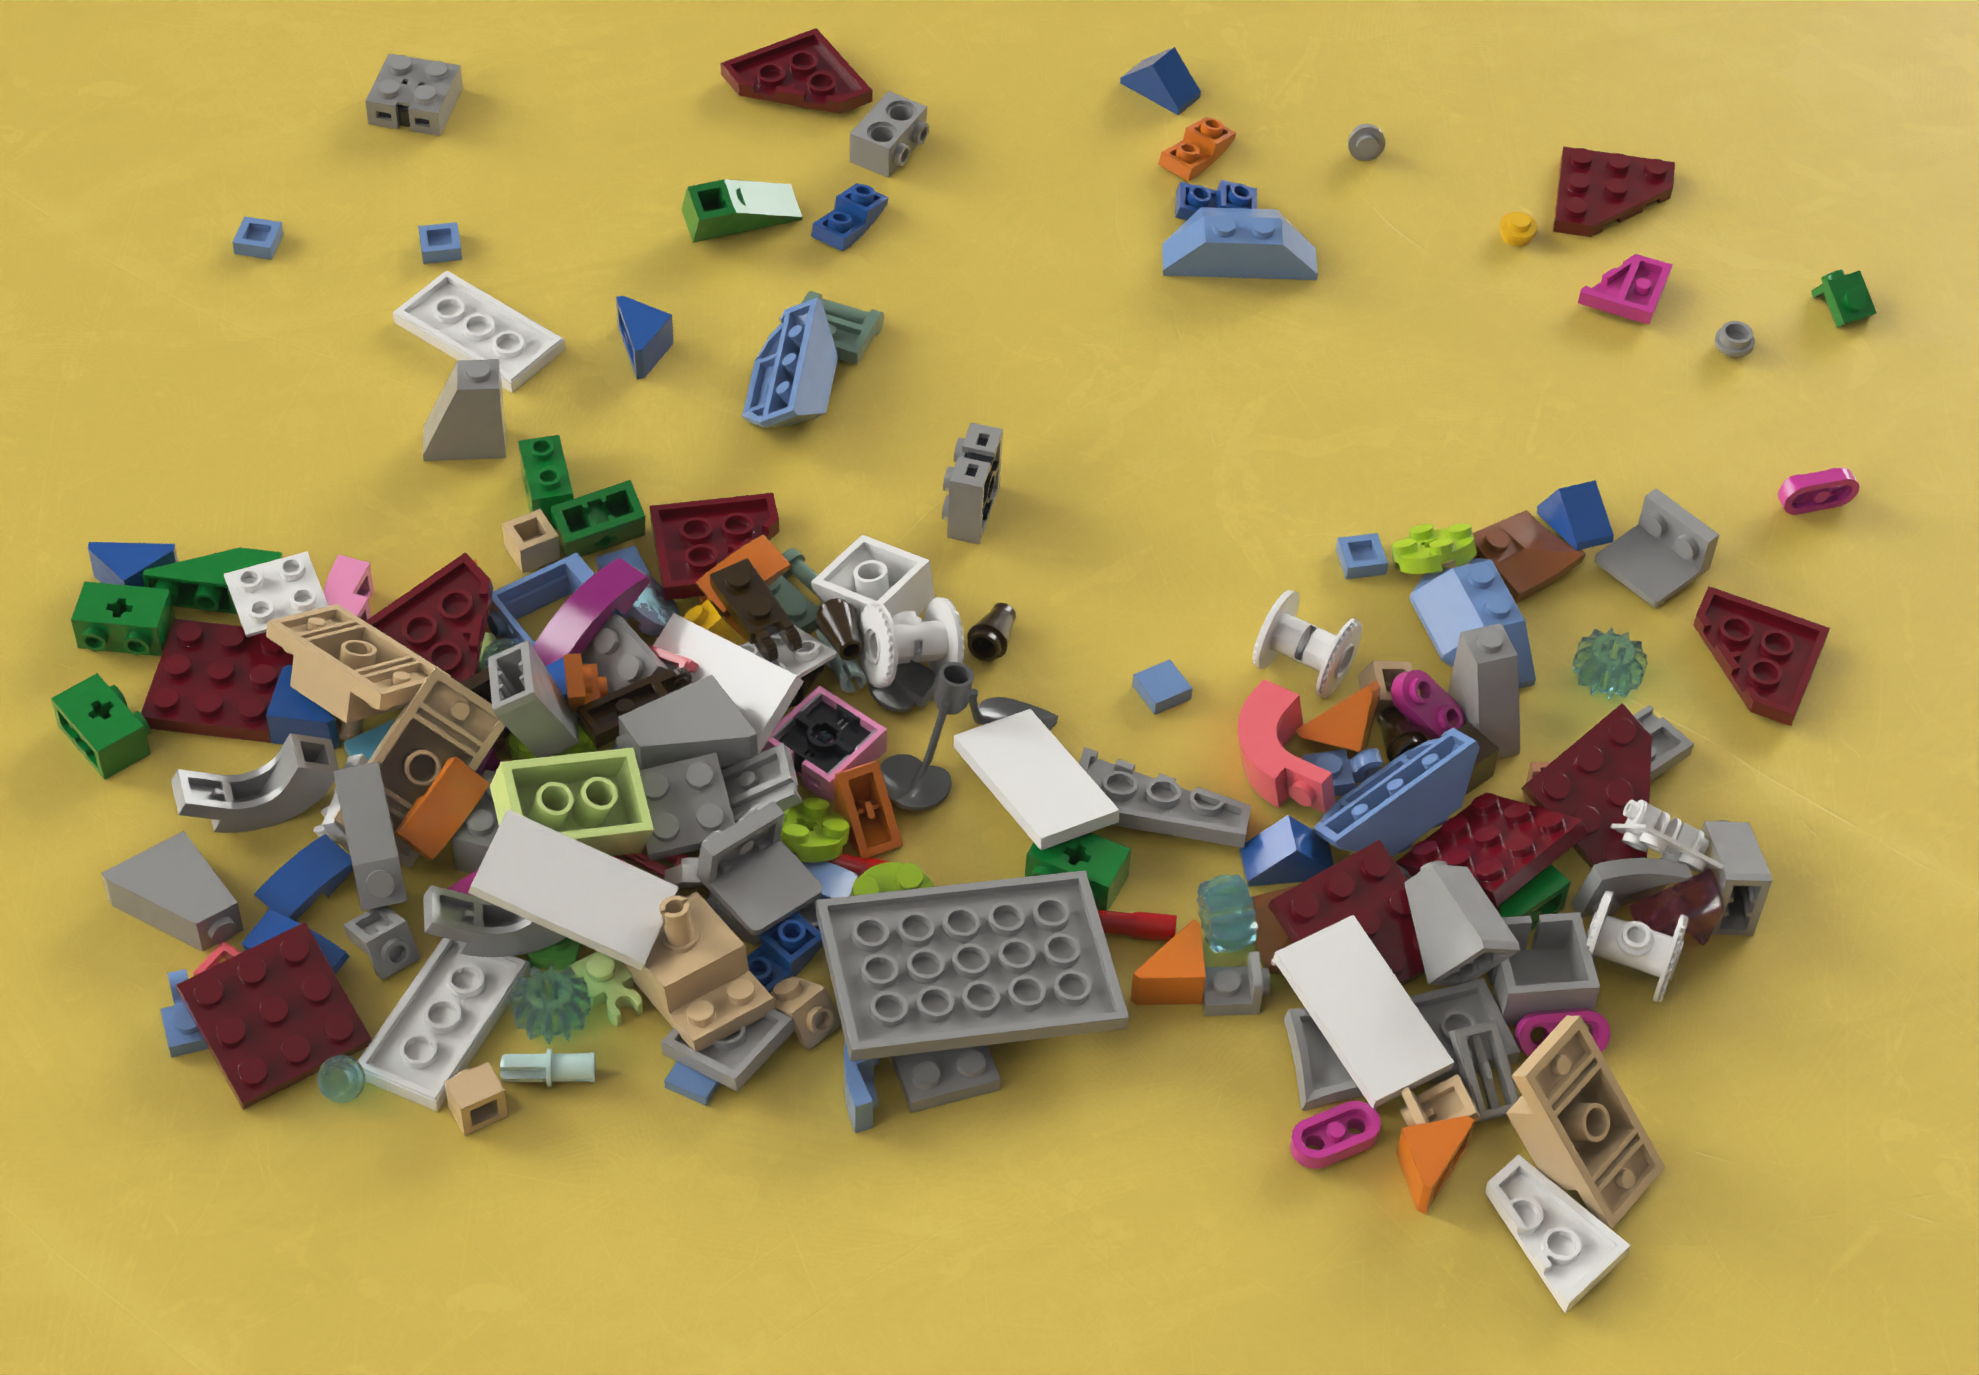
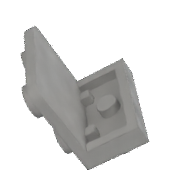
(756, 871)

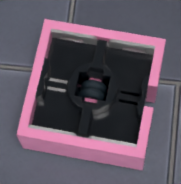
(827, 739)

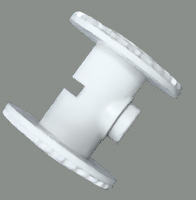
(908, 637)
(1307, 643)
(1636, 944)

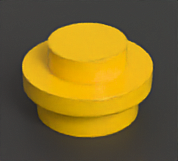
(1517, 228)

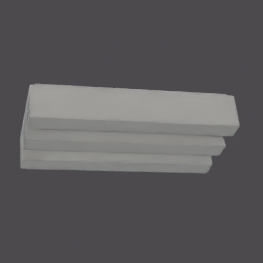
(1468, 1073)

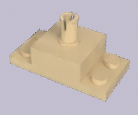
(348, 665)
(435, 726)
(700, 974)
(1582, 1123)

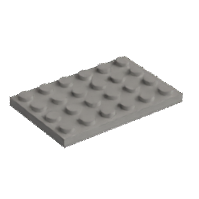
(969, 965)

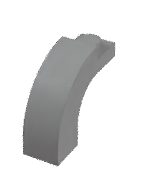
(264, 796)
(482, 926)

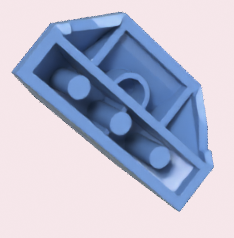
(1239, 246)
(793, 369)
(1467, 600)
(1403, 796)

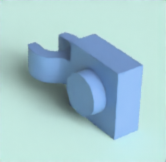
(1344, 770)
(179, 1026)

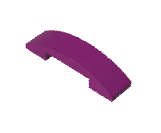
(589, 608)

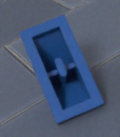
(1164, 81)
(645, 333)
(1578, 515)
(127, 561)
(297, 714)
(1285, 854)

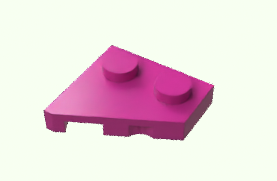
(1630, 289)

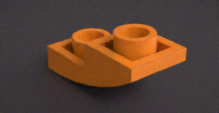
(1200, 148)
(764, 558)
(582, 681)
(442, 809)

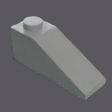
(370, 836)

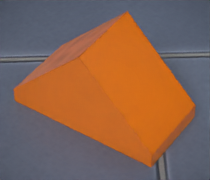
(1346, 723)
(867, 808)
(1174, 972)
(1430, 1155)

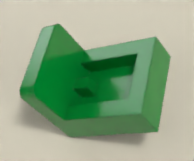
(1846, 297)

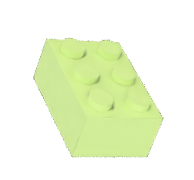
(581, 795)

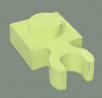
(608, 983)

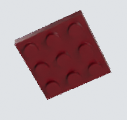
(215, 681)
(1499, 843)
(1361, 886)
(273, 1015)

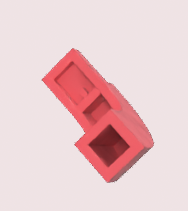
(1264, 728)

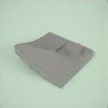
(1629, 880)
(1318, 1069)

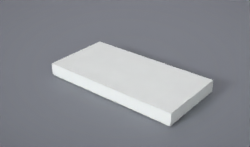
(479, 327)
(753, 684)
(1036, 779)
(572, 889)
(1363, 1011)
(440, 1023)

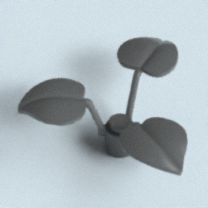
(914, 782)

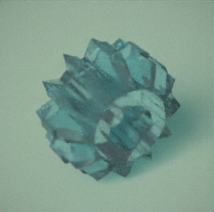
(1610, 663)
(1227, 913)
(550, 1003)

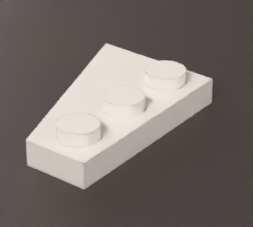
(1555, 1231)

